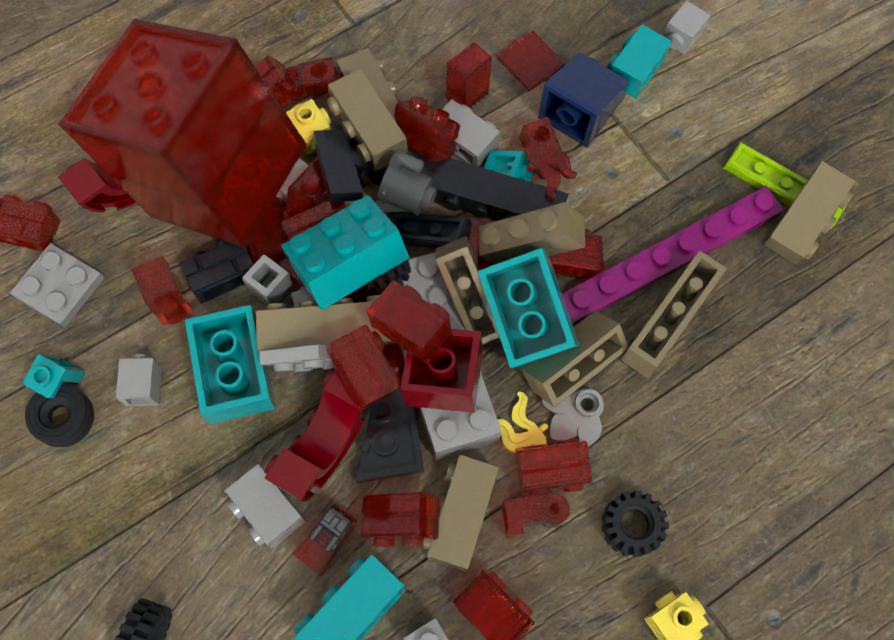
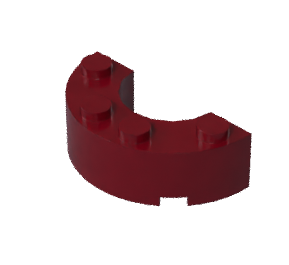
(94, 187)
(322, 446)

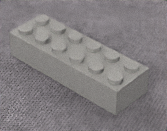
(451, 430)

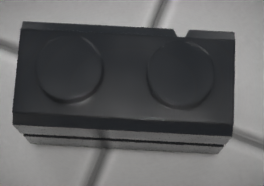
(216, 270)

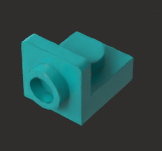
(509, 163)
(49, 373)

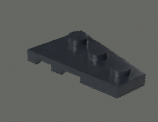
(390, 441)

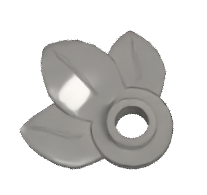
(573, 420)

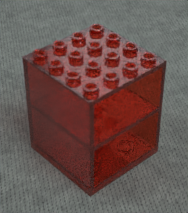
(187, 129)

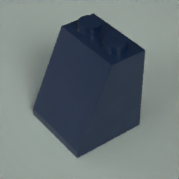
(582, 98)

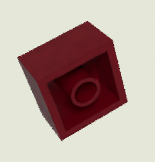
(448, 378)

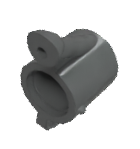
(405, 186)

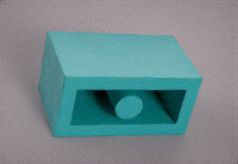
(640, 58)

